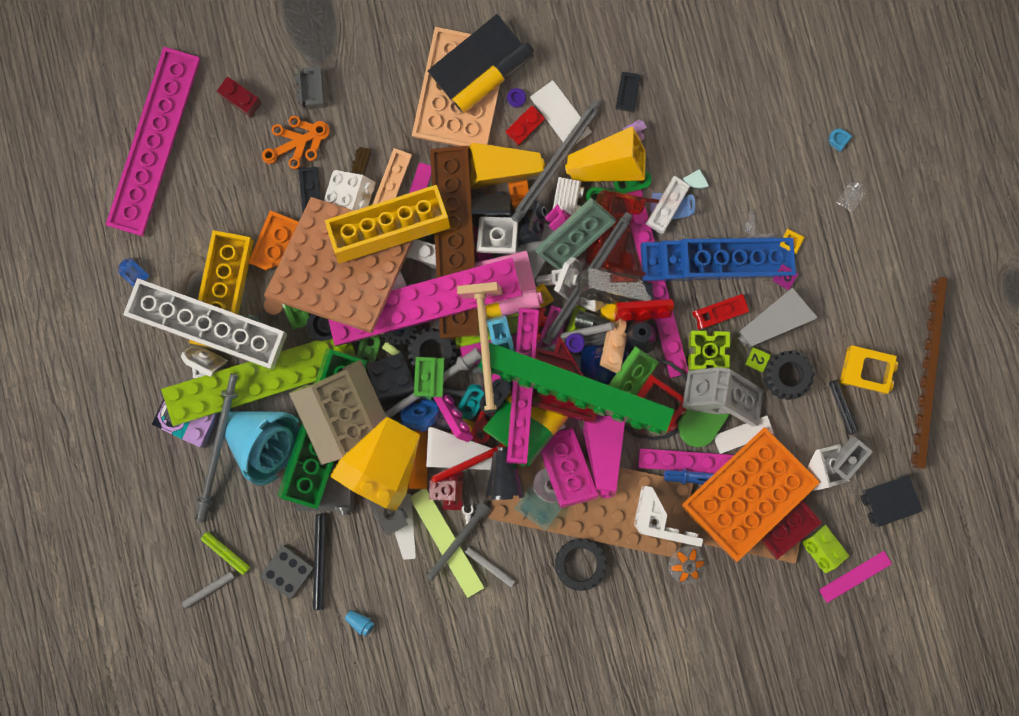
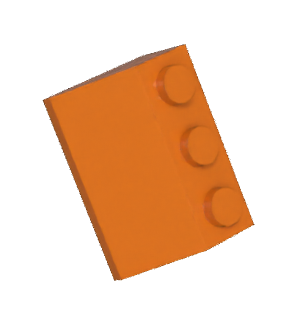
(418, 476)

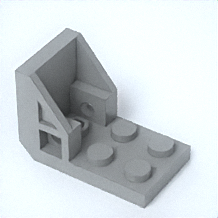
(723, 392)

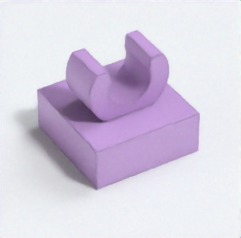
(638, 125)

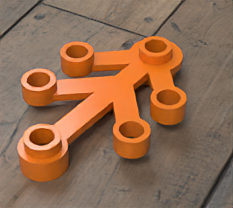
(298, 141)

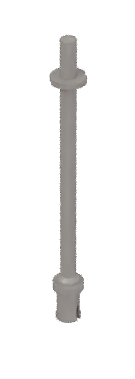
(462, 364)

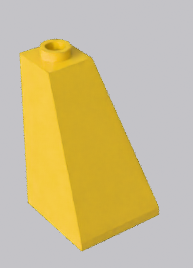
(611, 159)
(500, 165)

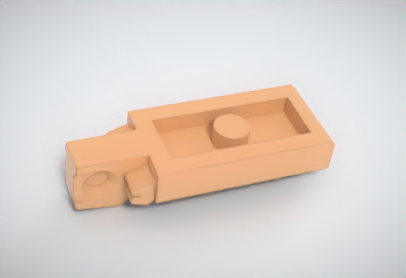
(614, 347)

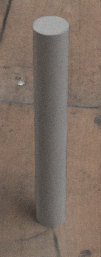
(590, 330)
(489, 566)
(207, 590)

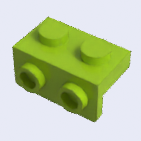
(825, 549)

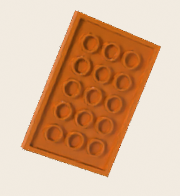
(750, 494)

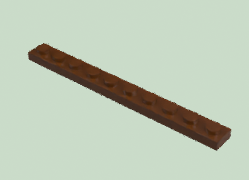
(927, 381)

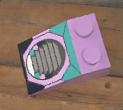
(194, 432)

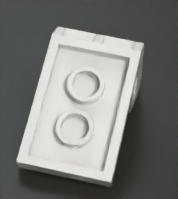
(651, 508)

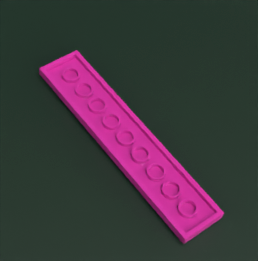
(153, 141)
(434, 300)

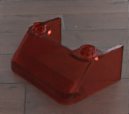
(617, 204)

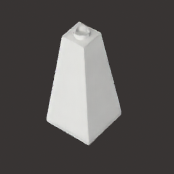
(447, 451)

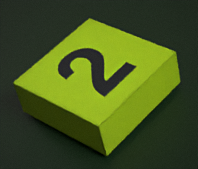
(757, 360)

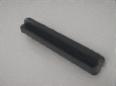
(843, 407)

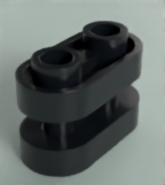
(501, 392)

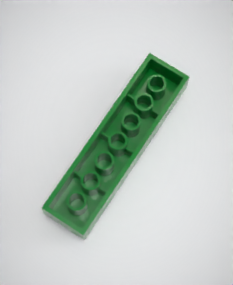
(304, 474)

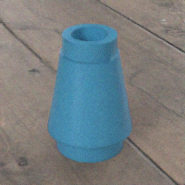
(360, 623)

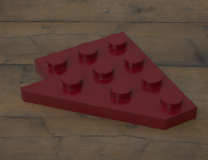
(563, 359)

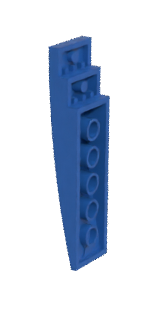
(716, 259)

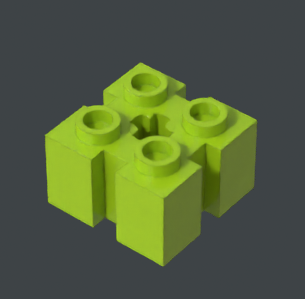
(717, 342)

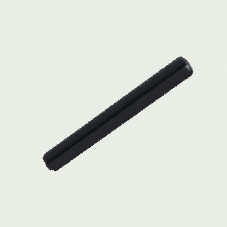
(319, 562)

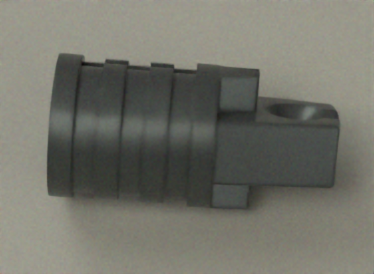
(586, 320)

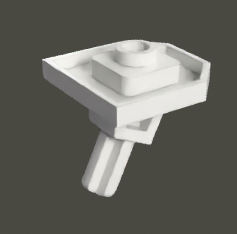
(563, 279)
(203, 361)

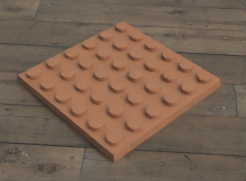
(316, 282)

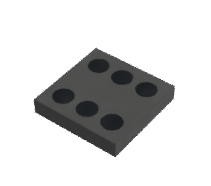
(286, 572)

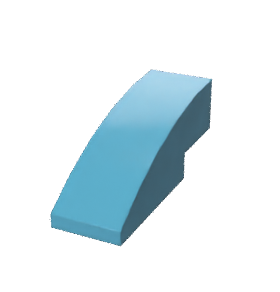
(500, 332)

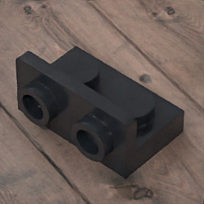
(532, 224)

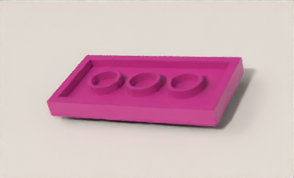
(568, 470)

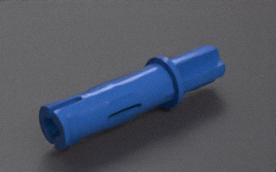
(686, 476)

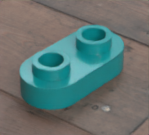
(472, 400)

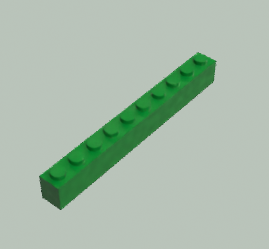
(579, 390)

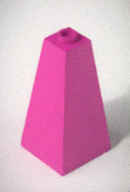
(604, 452)

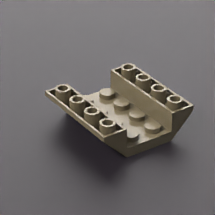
(338, 411)

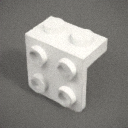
(349, 190)

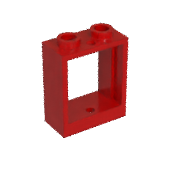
(680, 410)

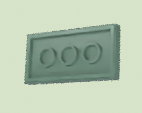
(575, 234)

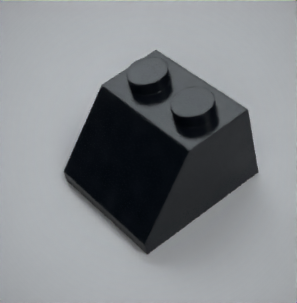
(490, 205)

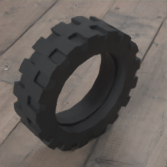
(600, 569)

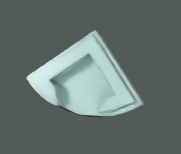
(696, 180)

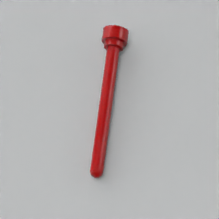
(464, 465)

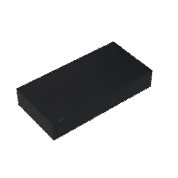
(627, 92)

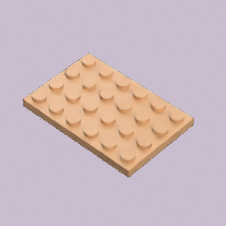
(436, 114)

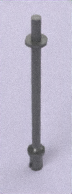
(204, 501)

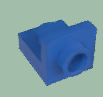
(131, 271)

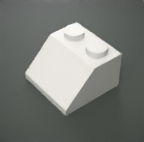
(497, 235)

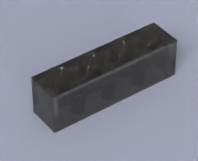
(612, 287)

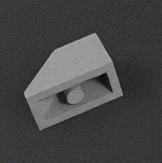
(851, 457)

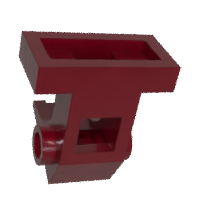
(449, 491)

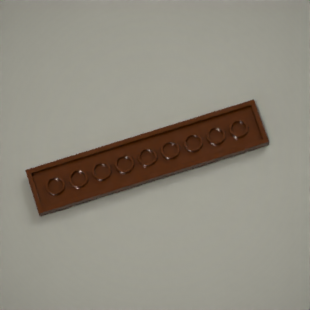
(455, 245)

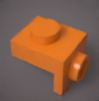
(517, 190)

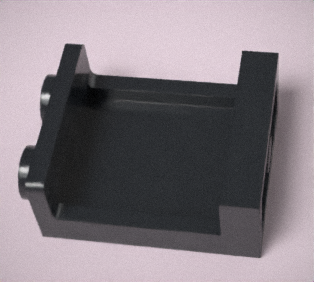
(891, 501)

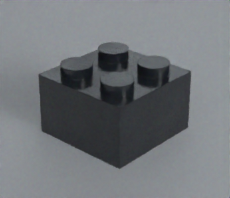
(390, 379)

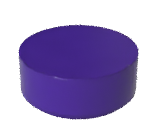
(516, 98)
(575, 342)

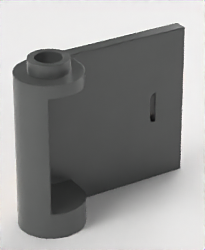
(334, 498)

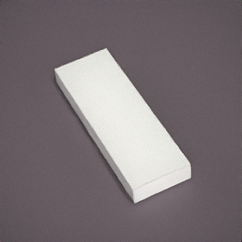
(668, 204)
(740, 435)

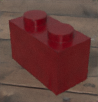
(239, 97)

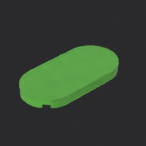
(700, 428)

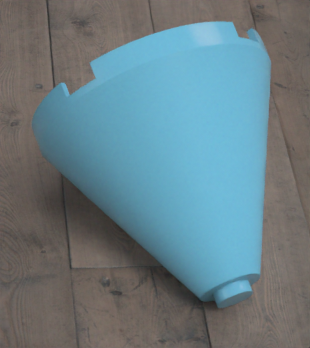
(261, 442)

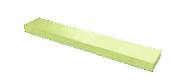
(443, 538)

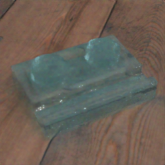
(536, 509)

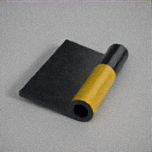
(480, 63)

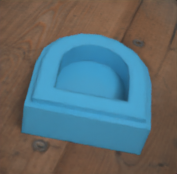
(839, 138)

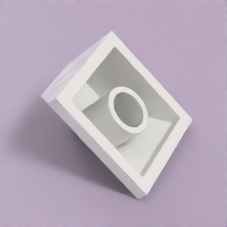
(822, 465)

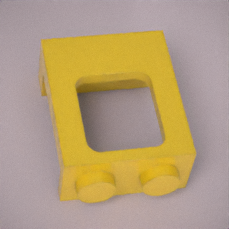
(853, 367)

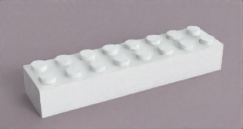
(205, 324)

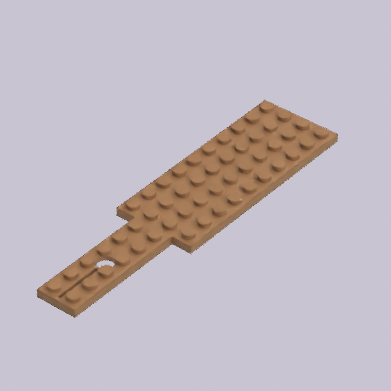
(613, 518)

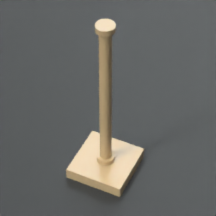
(481, 292)

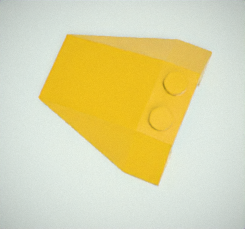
(380, 464)

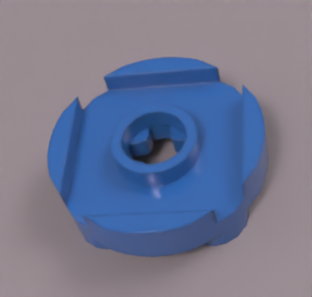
(420, 415)

